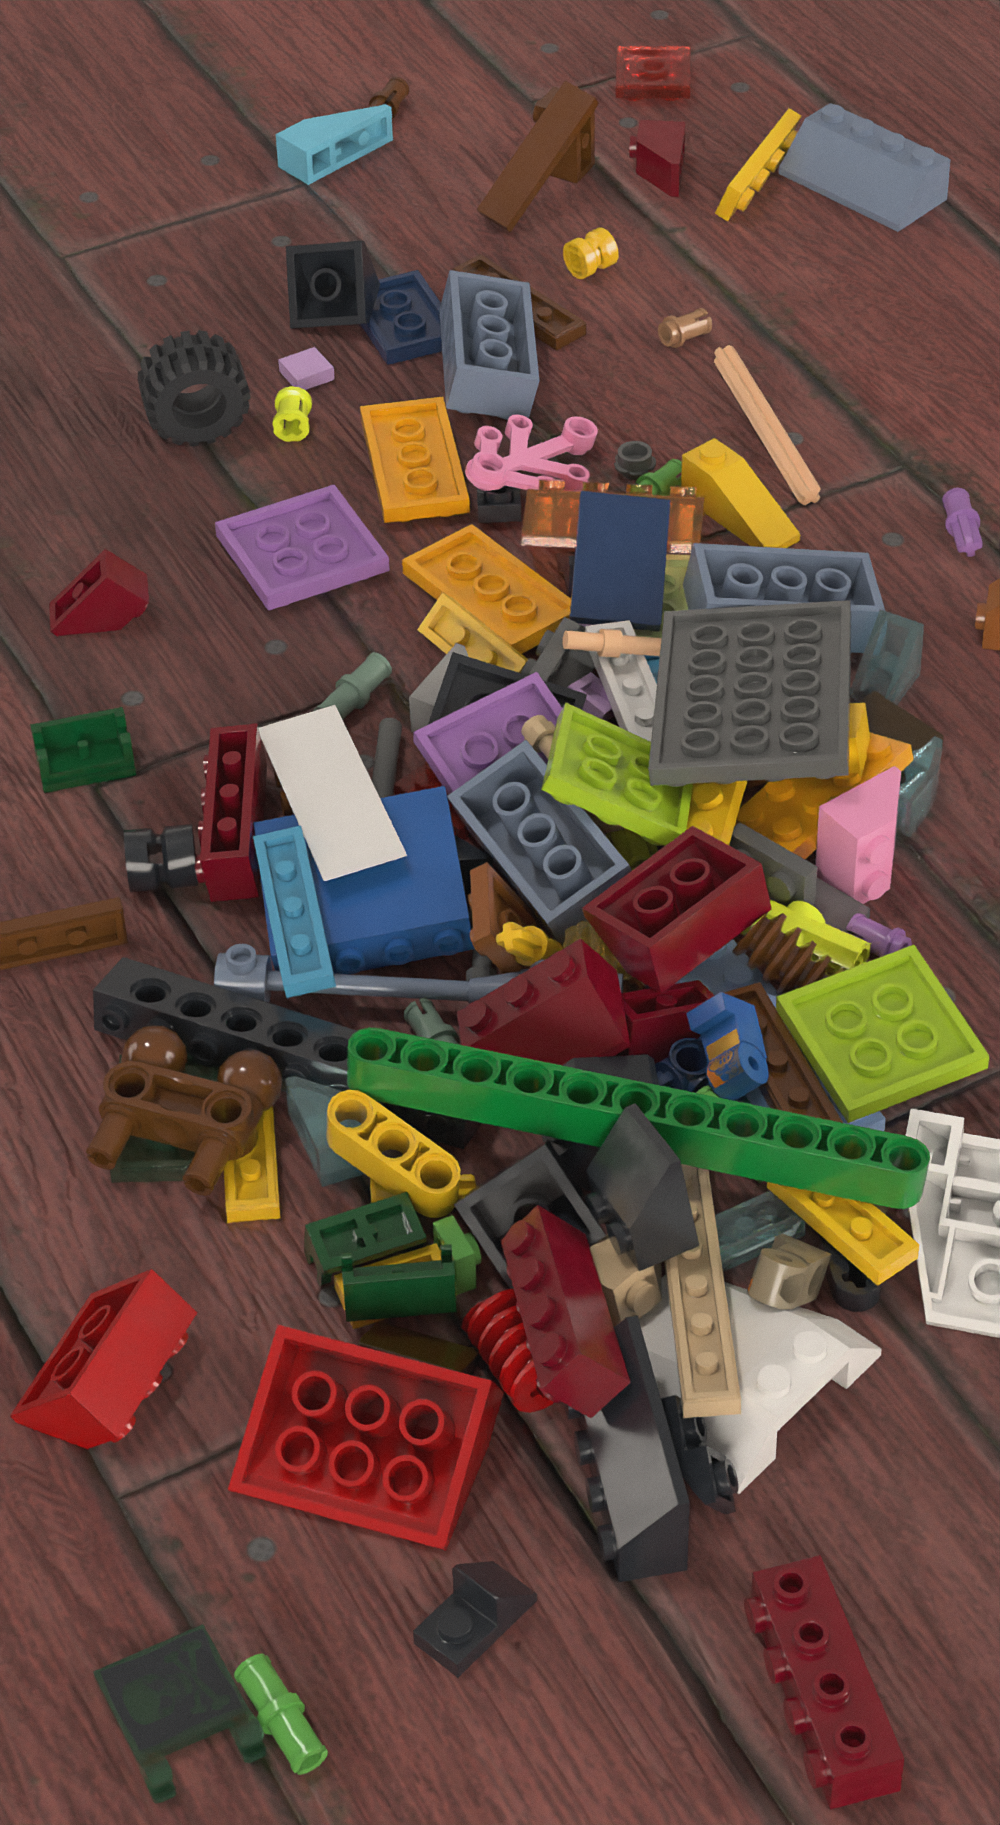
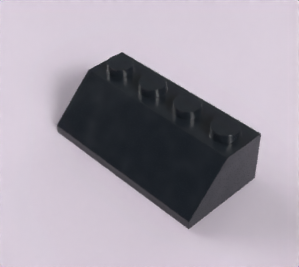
(635, 1471)

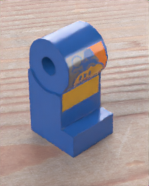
(731, 1045)

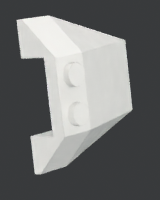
(958, 1225)
(779, 1365)

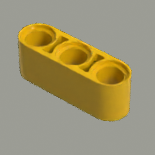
(384, 1131)

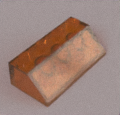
(553, 513)

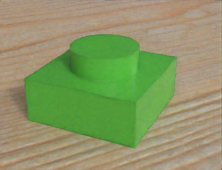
(464, 1252)

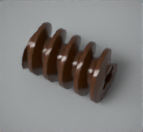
(782, 955)

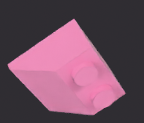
(859, 837)

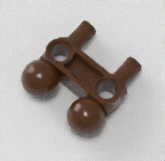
(161, 1103)

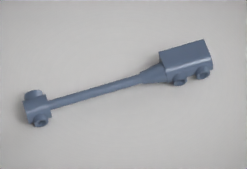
(252, 976)

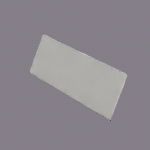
(331, 793)

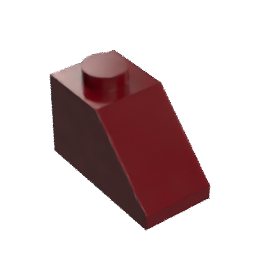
(660, 153)
(100, 598)
(661, 1019)

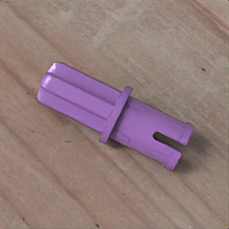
(962, 521)

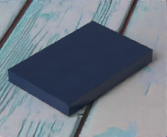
(405, 319)
(620, 560)

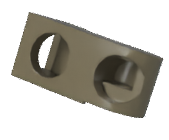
(788, 1273)

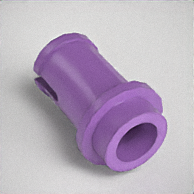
(882, 938)

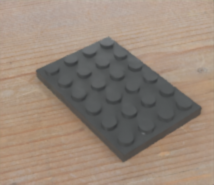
(752, 694)

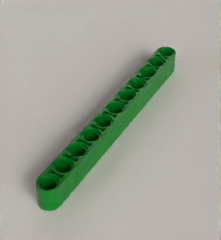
(586, 1105)

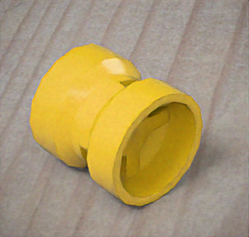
(588, 254)

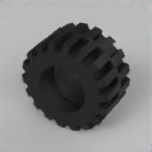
(186, 363)

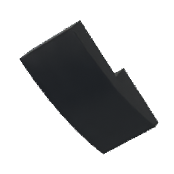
(499, 505)
(703, 1468)

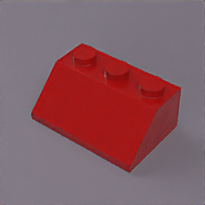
(107, 1362)

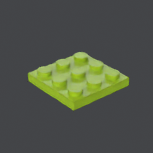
(609, 776)
(881, 1033)

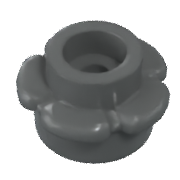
(634, 459)

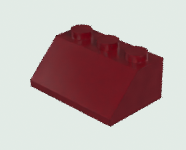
(679, 907)
(552, 1011)

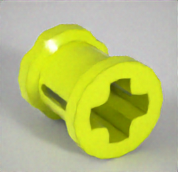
(296, 419)

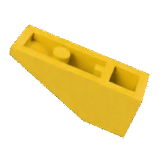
(737, 496)

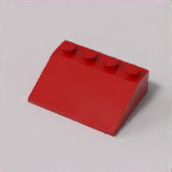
(365, 1437)

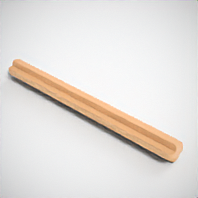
(767, 425)

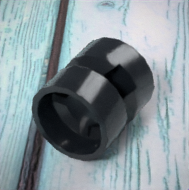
(178, 857)

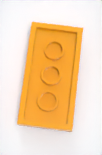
(414, 460)
(490, 586)
(790, 807)

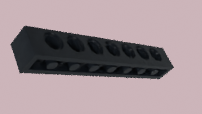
(223, 1022)

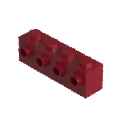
(230, 806)
(564, 1312)
(825, 1683)

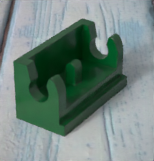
(83, 749)
(364, 1232)
(399, 1288)

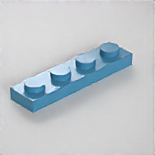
(294, 912)

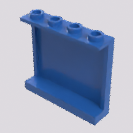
(400, 907)

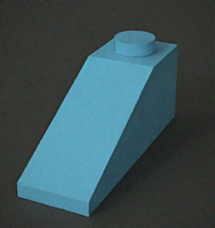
(332, 141)

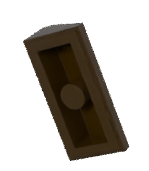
(420, 1347)

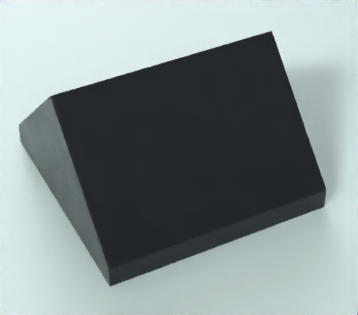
(330, 284)

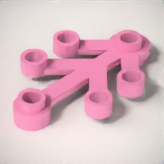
(491, 471)

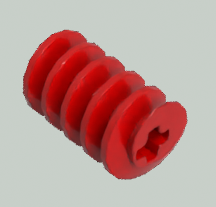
(500, 1336)

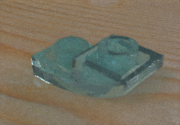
(920, 788)

